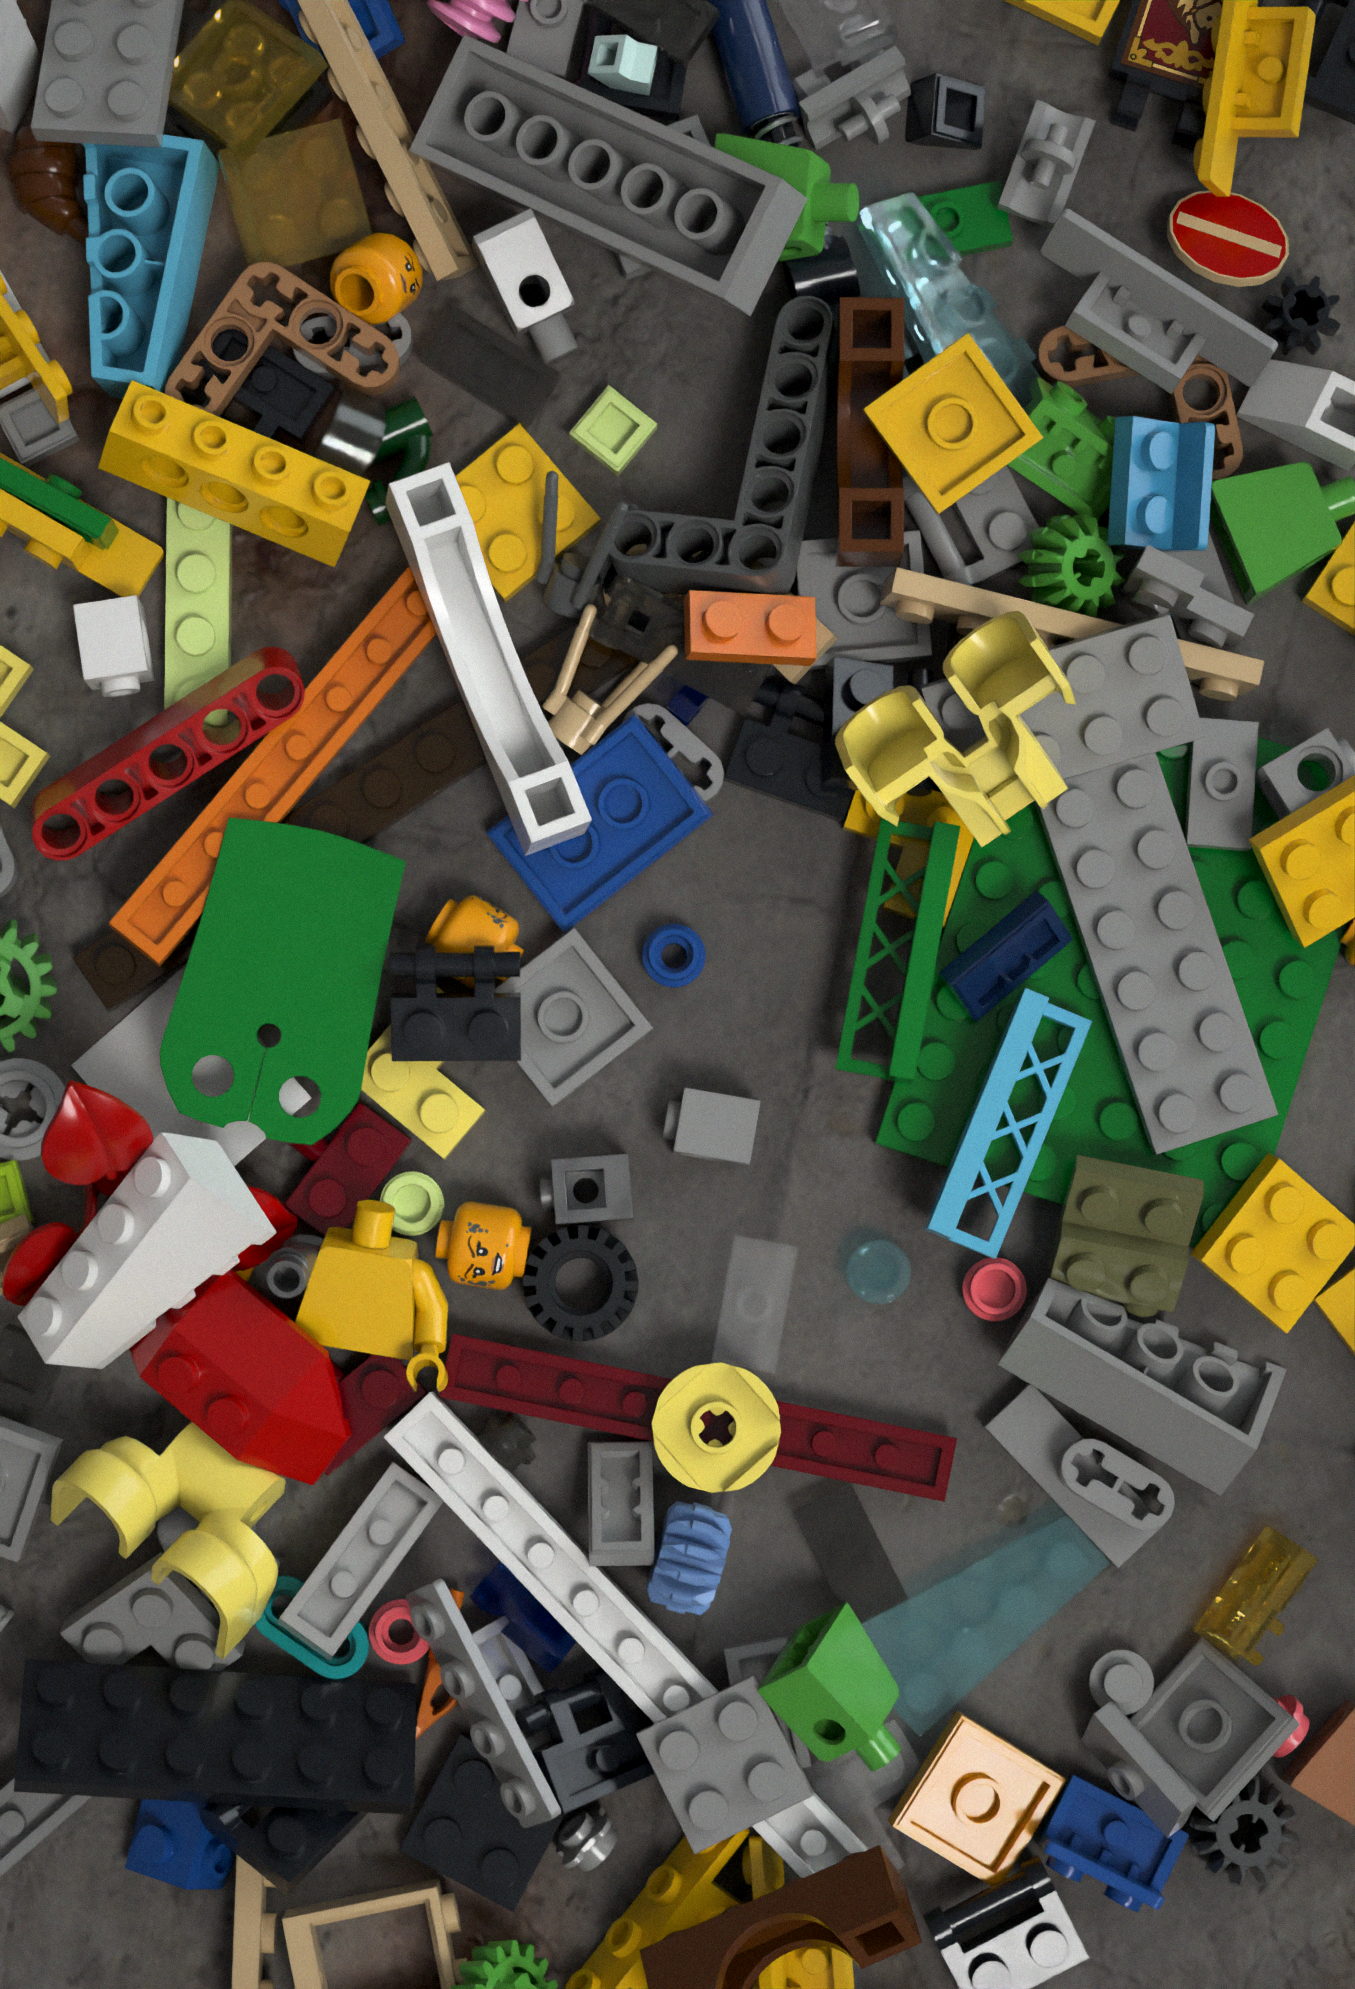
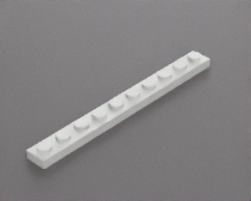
(588, 1603)

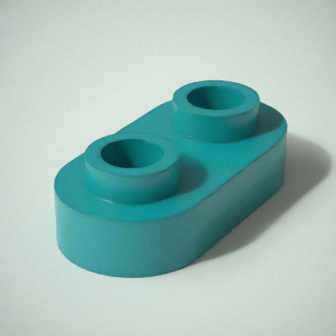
(338, 1666)

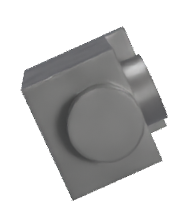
(613, 1181)

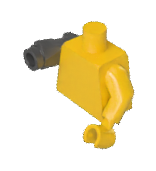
(365, 1291)

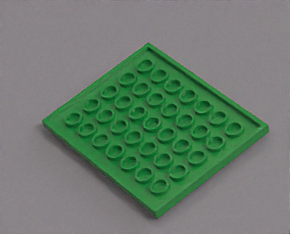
(1097, 1114)

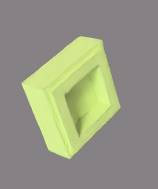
(613, 430)

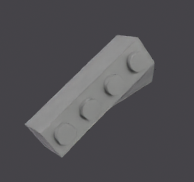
(1145, 1383)

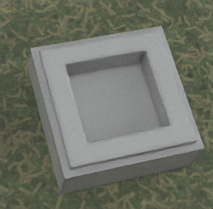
(33, 429)

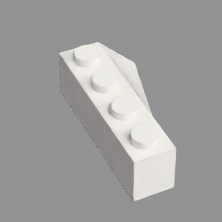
(145, 1252)

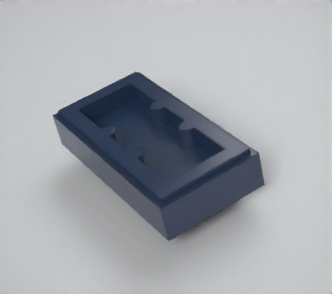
(1006, 956)

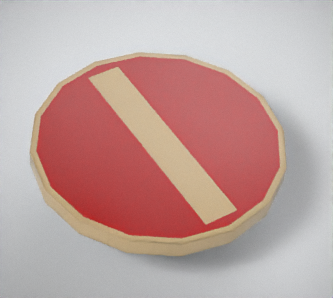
(1227, 238)

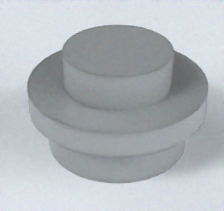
(1122, 1680)

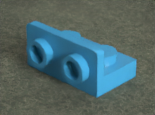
(1161, 484)

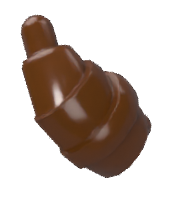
(45, 184)

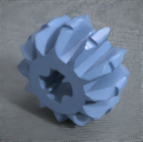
(688, 1558)

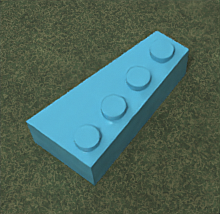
(144, 255)

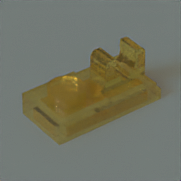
(1255, 1595)

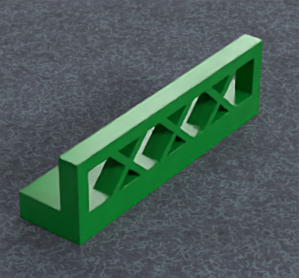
(921, 955)

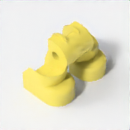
(900, 743)
(213, 1487)

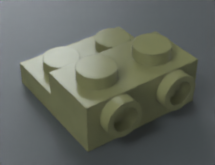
(1126, 1234)

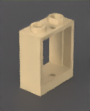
(304, 1943)

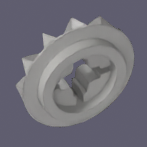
(48, 1089)

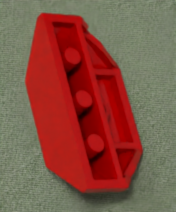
(247, 1379)

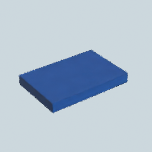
(637, 812)

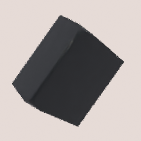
(945, 113)

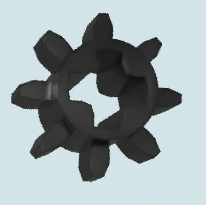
(1305, 299)

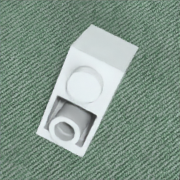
(1305, 408)

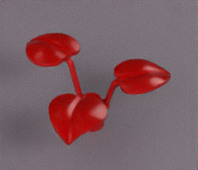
(96, 1145)

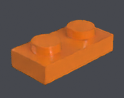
(750, 628)

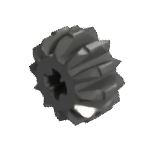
(1264, 1837)

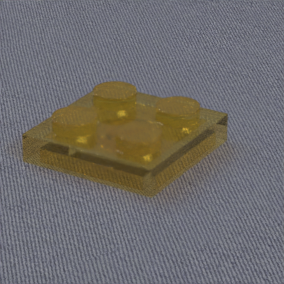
(242, 75)
(296, 196)

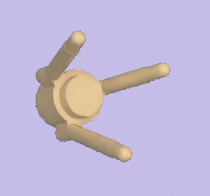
(583, 719)

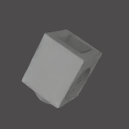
(1280, 780)
(712, 1126)

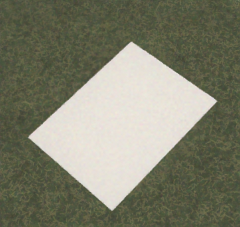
(130, 1069)

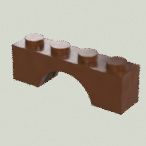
(866, 469)
(847, 1907)

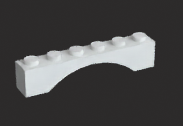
(471, 629)

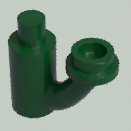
(405, 432)

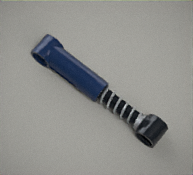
(767, 109)

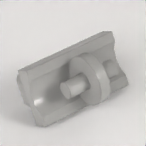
(854, 101)
(1045, 164)

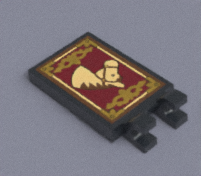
(1169, 54)

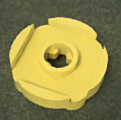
(715, 1465)

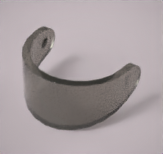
(353, 431)

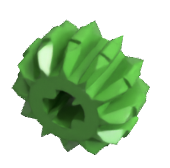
(1071, 565)

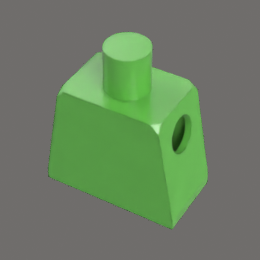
(807, 175)
(1277, 523)
(834, 1690)

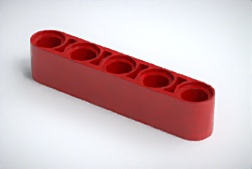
(155, 781)

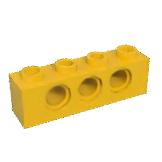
(232, 473)

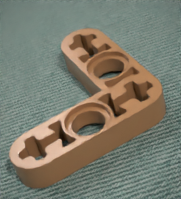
(263, 324)
(1083, 373)

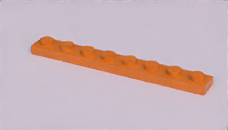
(281, 766)

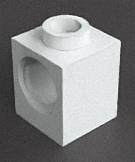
(114, 645)

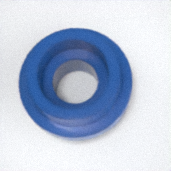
(673, 935)

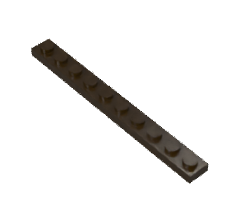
(371, 799)

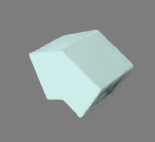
(623, 63)

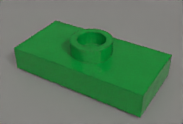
(971, 217)
(59, 502)

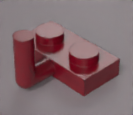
(346, 1169)
(372, 1400)

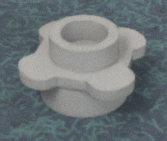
(586, 1839)

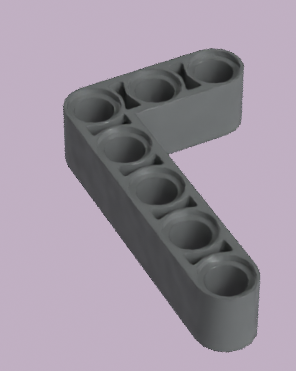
(765, 479)

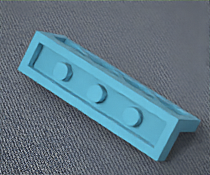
(986, 1114)

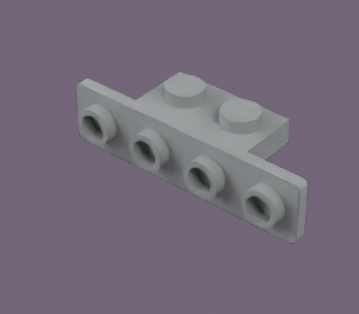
(1148, 313)
(490, 1683)

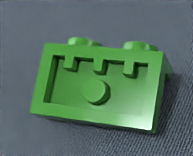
(1075, 450)

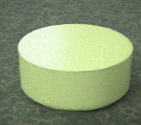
(416, 1201)

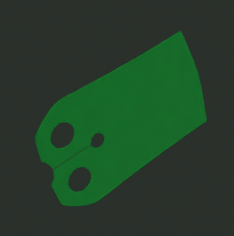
(289, 942)

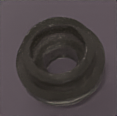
(507, 1440)

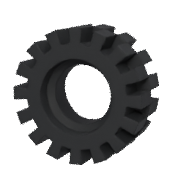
(541, 1274)

